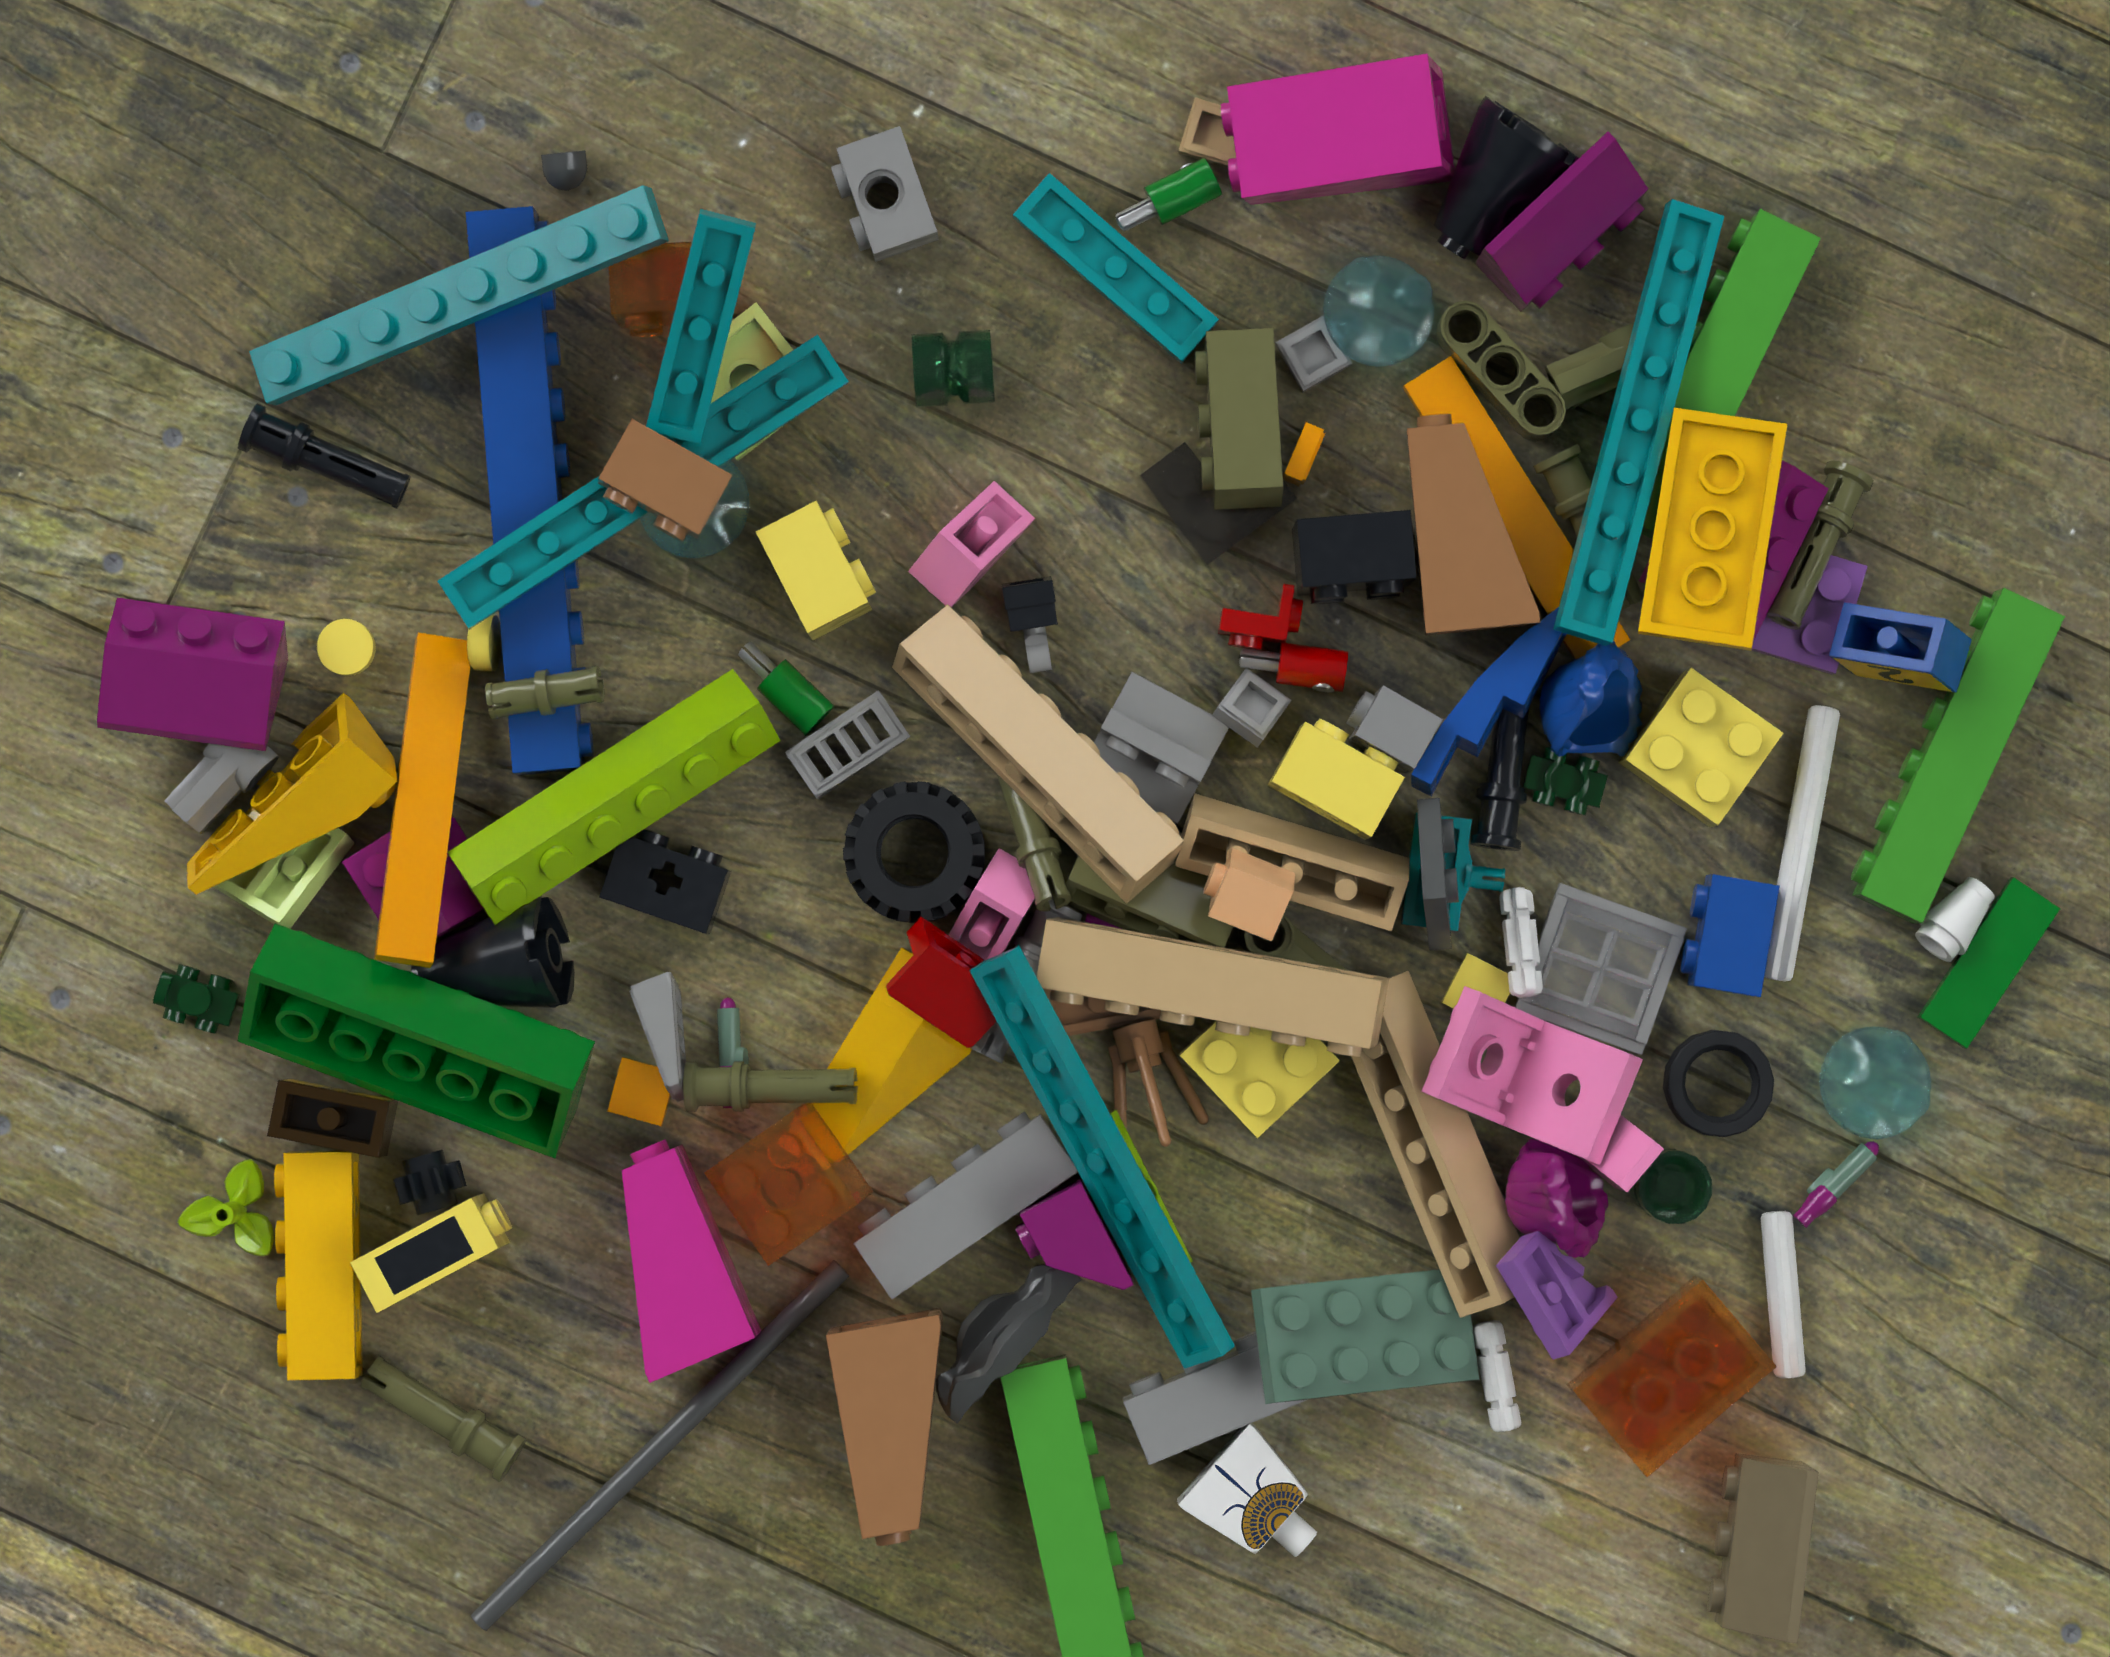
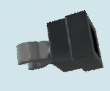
(1030, 609)

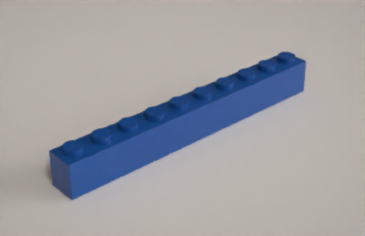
(524, 482)

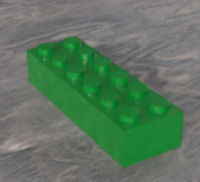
(414, 1040)

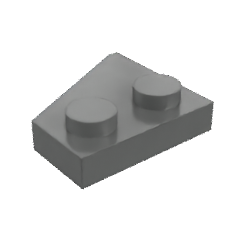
(1438, 883)

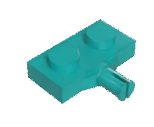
(1467, 875)

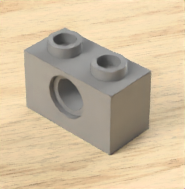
(884, 160)
(1393, 726)

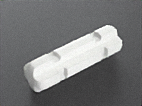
(1521, 942)
(1496, 1376)

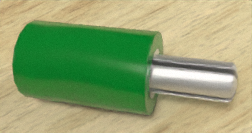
(1173, 195)
(788, 690)

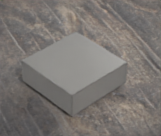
(1312, 354)
(1251, 707)

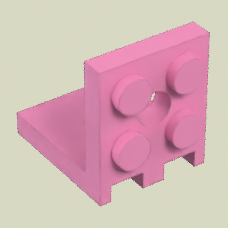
(1528, 1074)

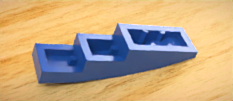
(1504, 685)

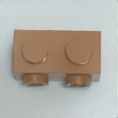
(664, 481)

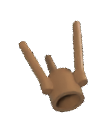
(1140, 1049)

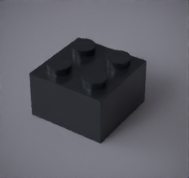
(1354, 555)

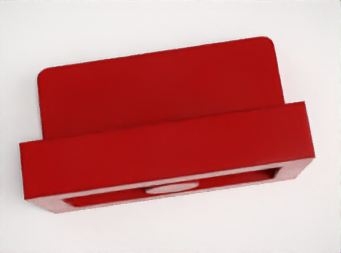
(940, 985)

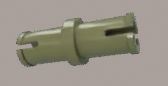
(545, 692)

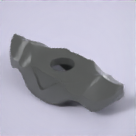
(1000, 1336)

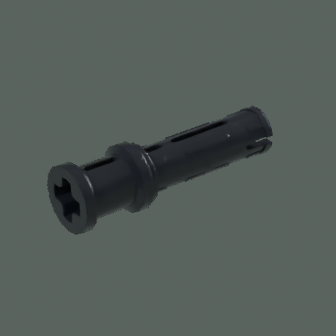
(299, 448)
(1502, 791)

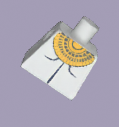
(1250, 1495)

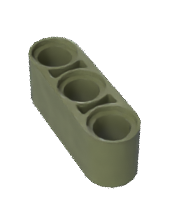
(1495, 343)

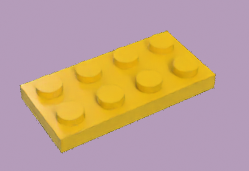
(1712, 529)

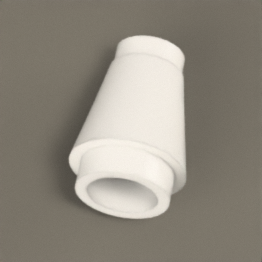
(1955, 920)

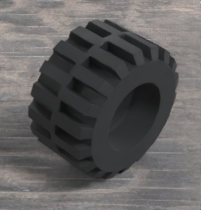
(902, 803)

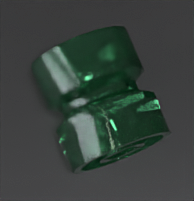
(953, 368)
(1673, 1188)

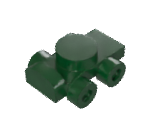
(1553, 778)
(185, 996)

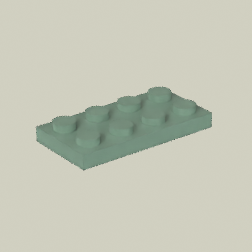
(1361, 1336)

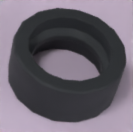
(1760, 1074)

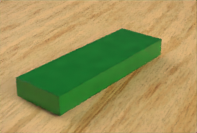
(1989, 964)

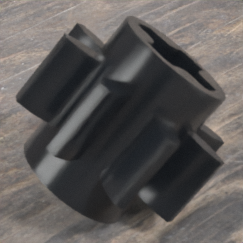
(429, 1182)

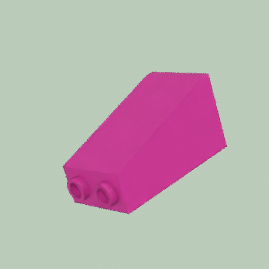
(1339, 131)
(681, 1267)

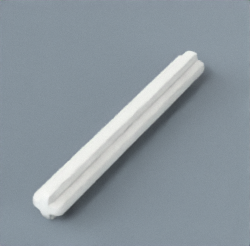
(1801, 839)

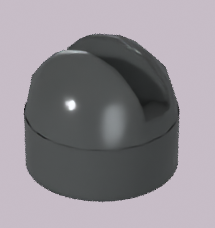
(565, 169)

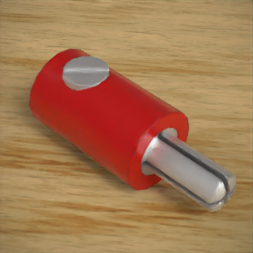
(1301, 665)

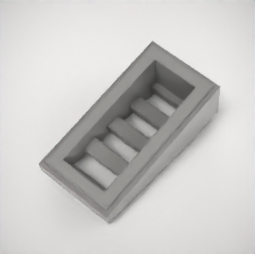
(807, 769)
(661, 1016)

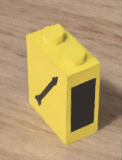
(432, 1251)

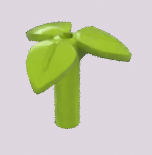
(210, 1216)

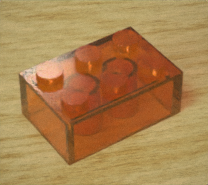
(1671, 1375)

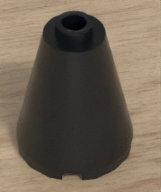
(1497, 177)
(509, 961)

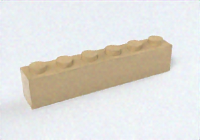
(1038, 753)
(1212, 984)
(1437, 1155)

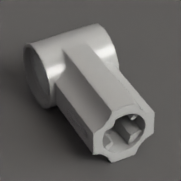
(217, 782)

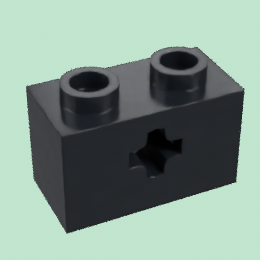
(691, 906)

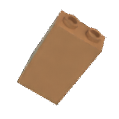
(1462, 543)
(886, 1405)

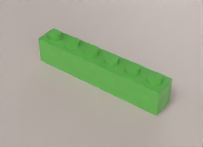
(1740, 321)
(1956, 757)
(1067, 1509)

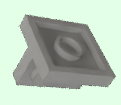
(1159, 744)

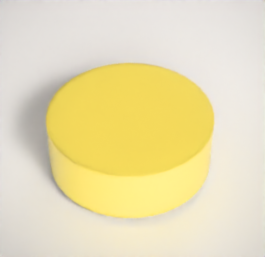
(484, 645)
(346, 647)

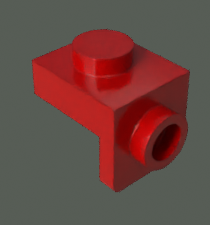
(1251, 629)

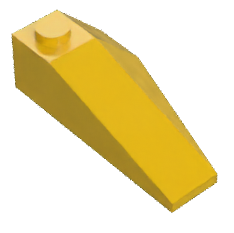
(327, 784)
(894, 1060)

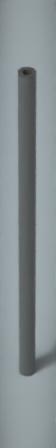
(659, 1445)

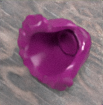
(1556, 1196)

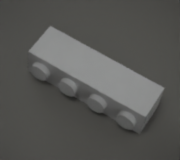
(964, 1206)
(1199, 1402)

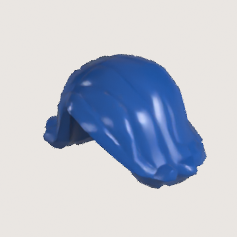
(1592, 703)

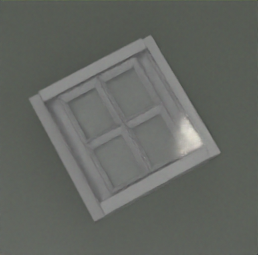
(1603, 968)

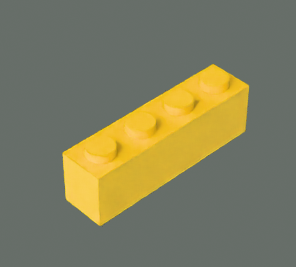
(319, 1283)

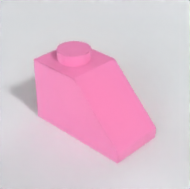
(971, 544)
(994, 907)
(1626, 1156)

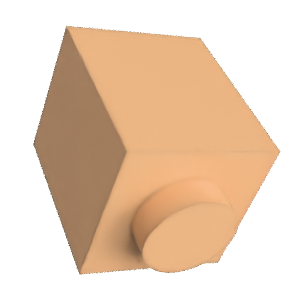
(1249, 893)

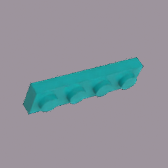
(1115, 268)
(700, 326)

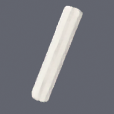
(1783, 1294)

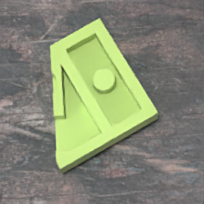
(289, 882)

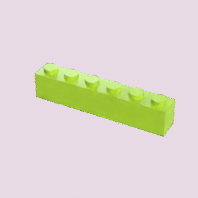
(614, 796)

